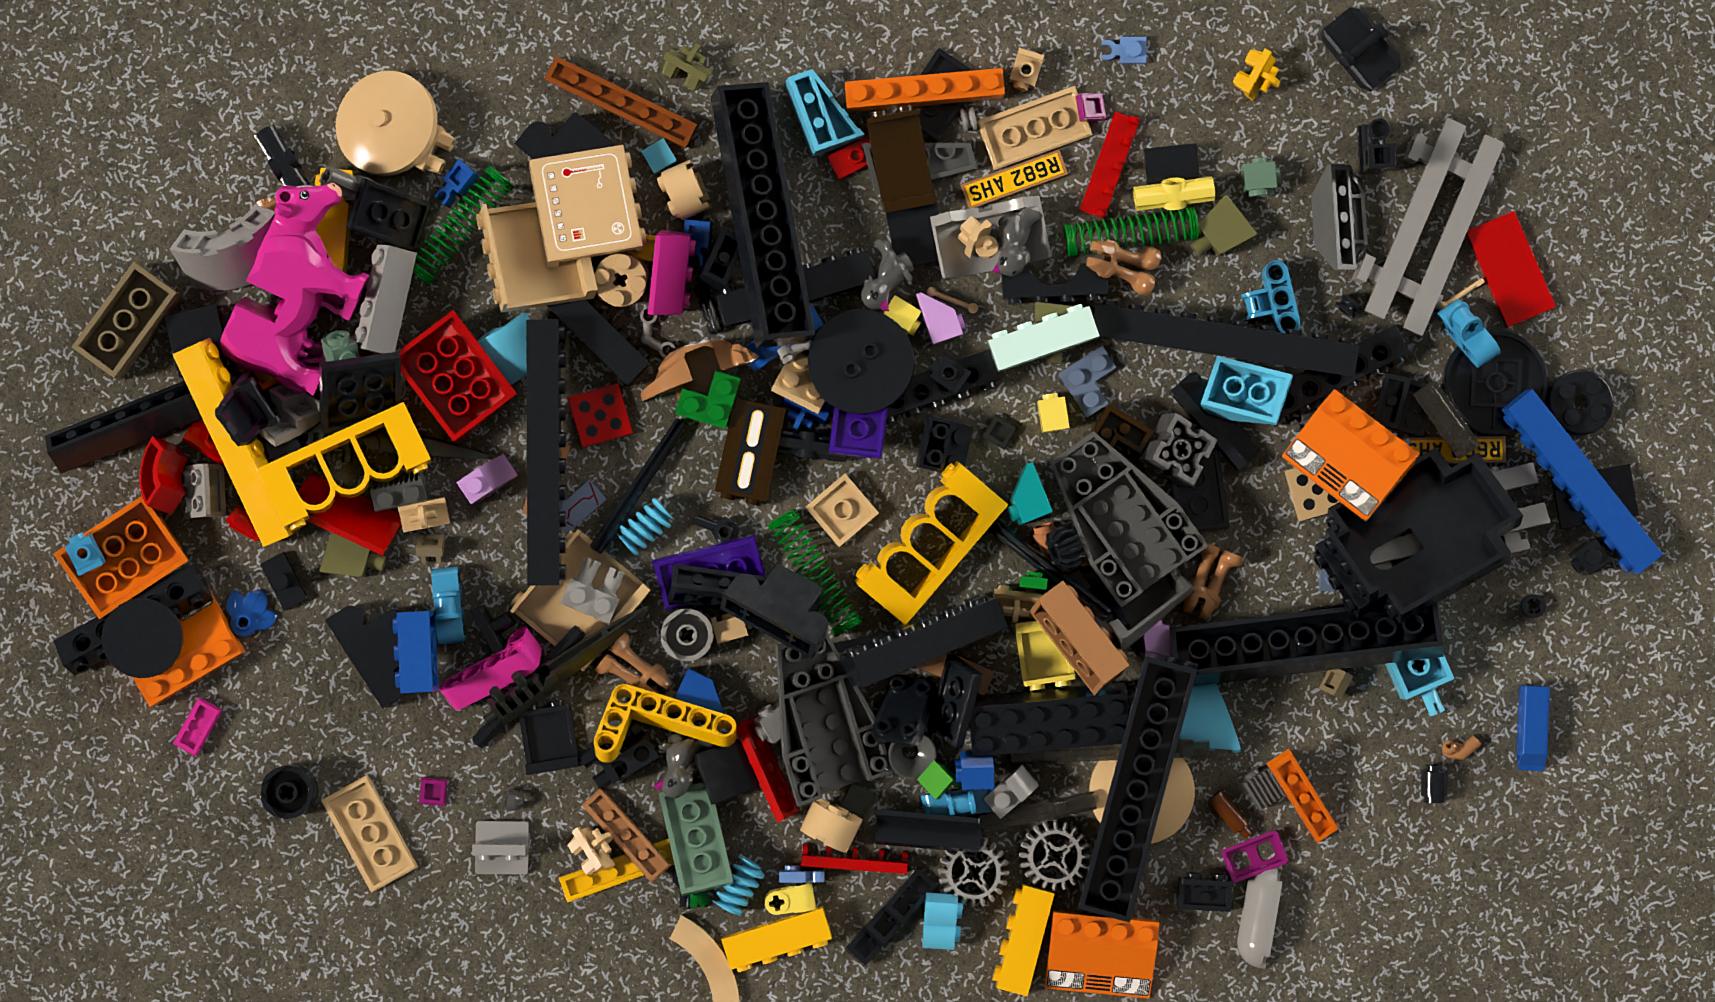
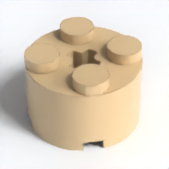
(684, 190)
(636, 283)
(831, 825)

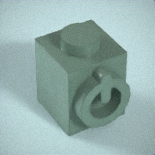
(1260, 178)
(339, 346)

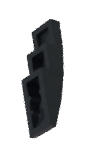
(890, 917)

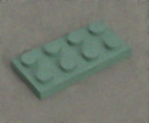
(696, 841)

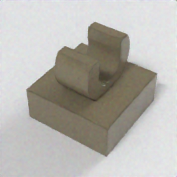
(430, 546)
(1336, 683)

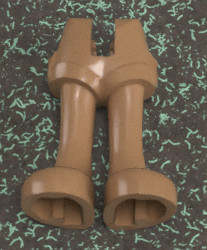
(1146, 259)
(1210, 594)
(649, 672)

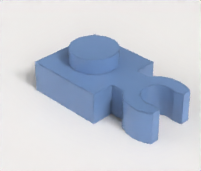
(1130, 50)
(794, 874)

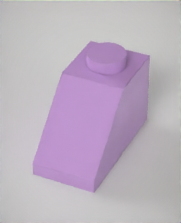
(940, 319)
(487, 479)

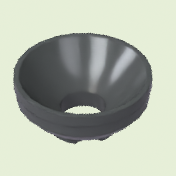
(912, 766)

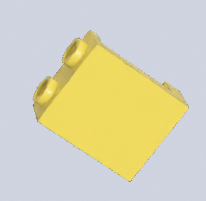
(1040, 658)

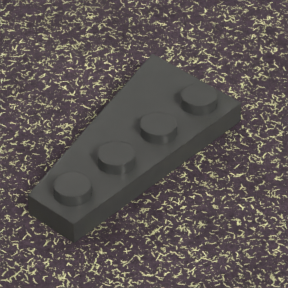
(942, 159)

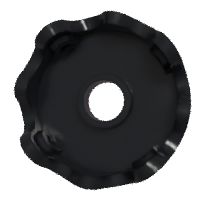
(1598, 396)

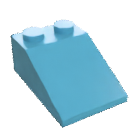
(1245, 392)

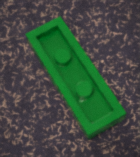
(1033, 580)

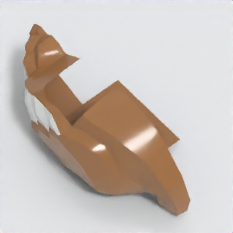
(695, 366)

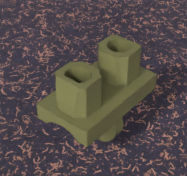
(676, 61)

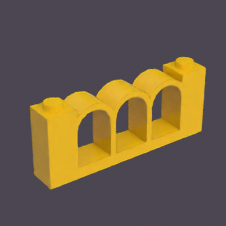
(403, 435)
(888, 592)

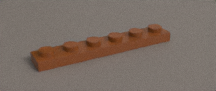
(620, 102)

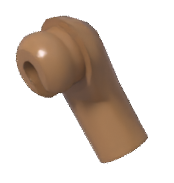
(1460, 751)

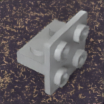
(203, 491)
(501, 847)

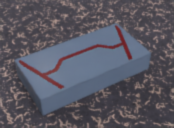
(581, 505)

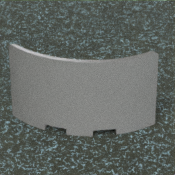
(951, 250)
(226, 257)

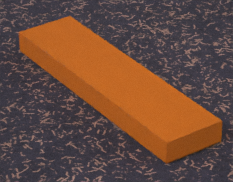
(1302, 796)

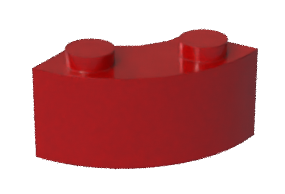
(162, 475)

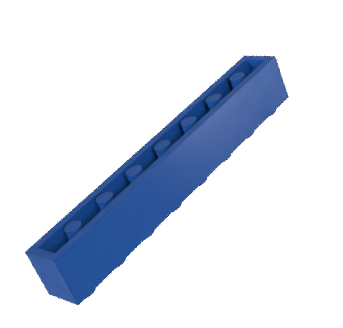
(1581, 482)

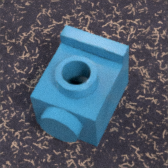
(94, 558)

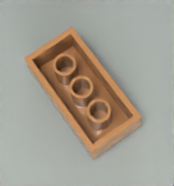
(1079, 637)

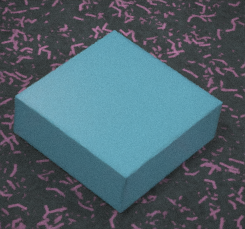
(659, 156)

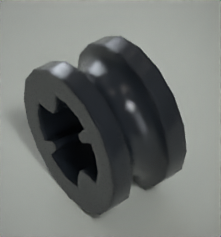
(1348, 306)
(1541, 606)

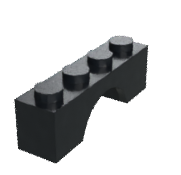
(1025, 286)

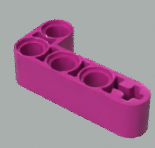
(475, 682)

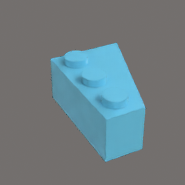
(819, 115)

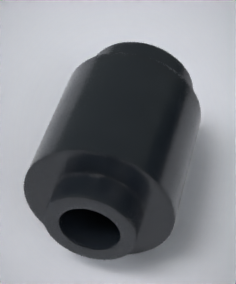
(1434, 783)

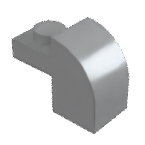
(1011, 791)

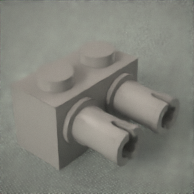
(592, 602)

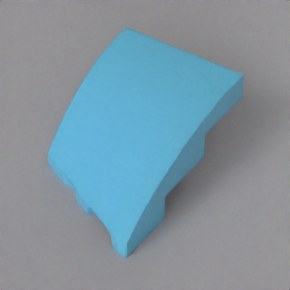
(508, 348)
(1209, 719)

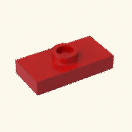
(849, 158)
(201, 440)

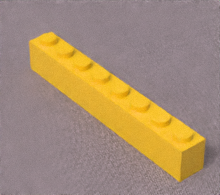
(208, 385)

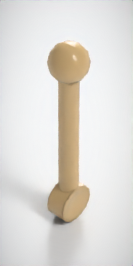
(1462, 293)
(972, 308)

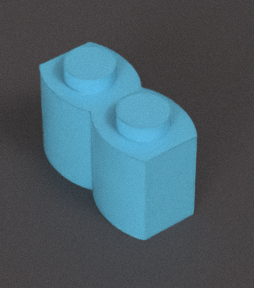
(940, 921)

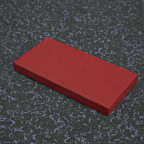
(1510, 269)
(351, 517)

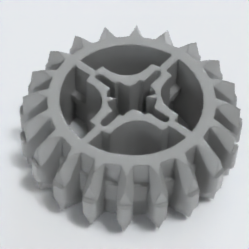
(1065, 848)
(986, 890)

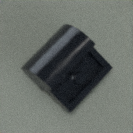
(943, 444)

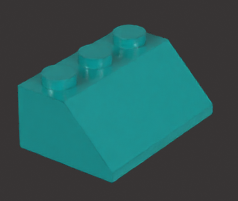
(1028, 497)

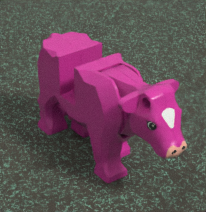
(301, 272)

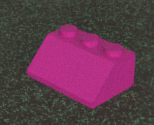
(671, 273)

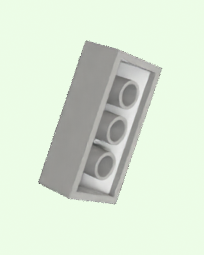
(385, 299)

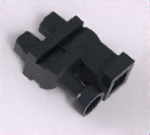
(1373, 153)
(626, 763)

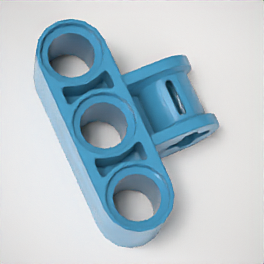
(1262, 302)
(1468, 333)
(447, 605)
(957, 803)

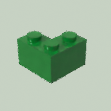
(711, 407)

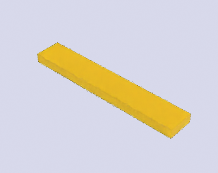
(578, 884)

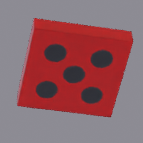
(600, 415)

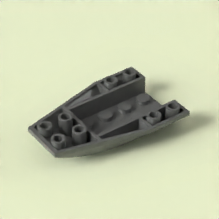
(1123, 518)
(824, 725)

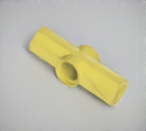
(1174, 193)

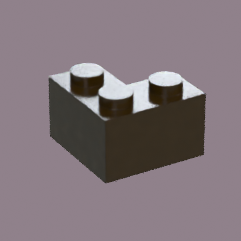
(1121, 428)

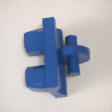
(804, 412)

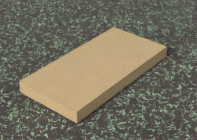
(1033, 128)
(369, 833)

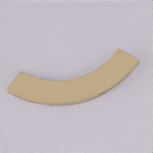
(709, 957)

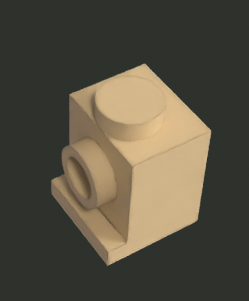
(1026, 58)
(729, 628)

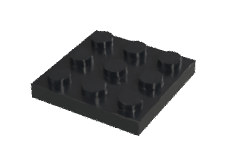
(358, 389)

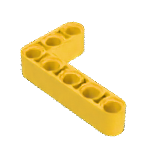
(658, 717)

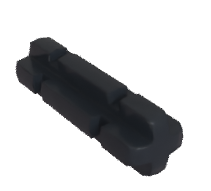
(709, 309)

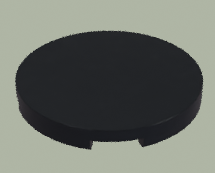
(142, 637)

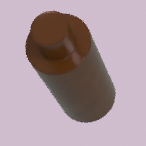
(1230, 813)

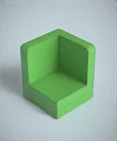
(938, 779)

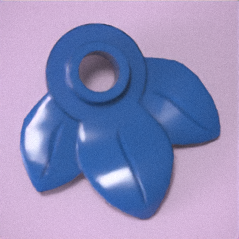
(251, 608)

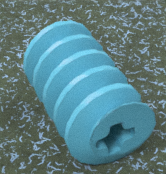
(645, 526)
(742, 881)

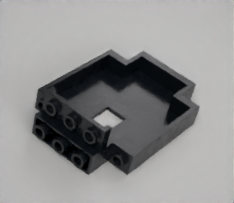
(1452, 515)

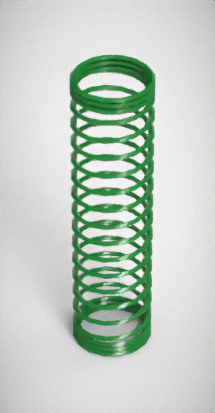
(493, 175)
(1072, 248)
(791, 517)

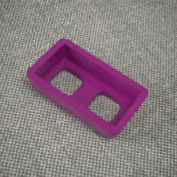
(1255, 862)

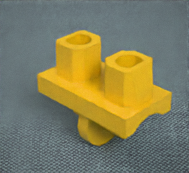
(1261, 76)

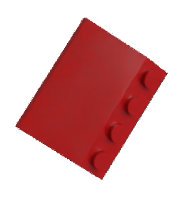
(454, 377)

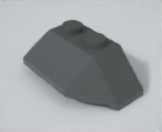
(1339, 217)

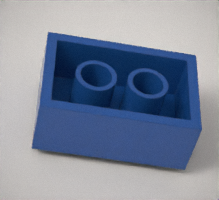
(416, 652)

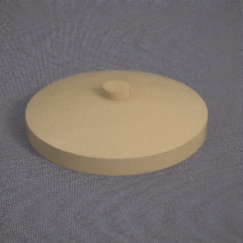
(386, 123)
(1175, 804)

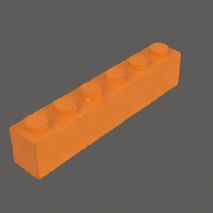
(924, 90)

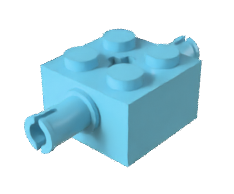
(1421, 682)

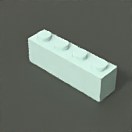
(1043, 339)

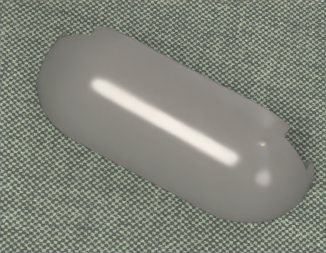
(1259, 917)

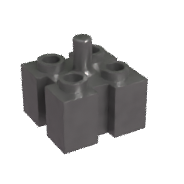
(1178, 449)

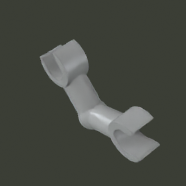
(648, 340)
(788, 353)

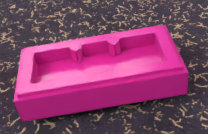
(197, 726)

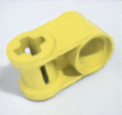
(795, 898)

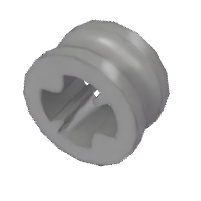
(968, 119)

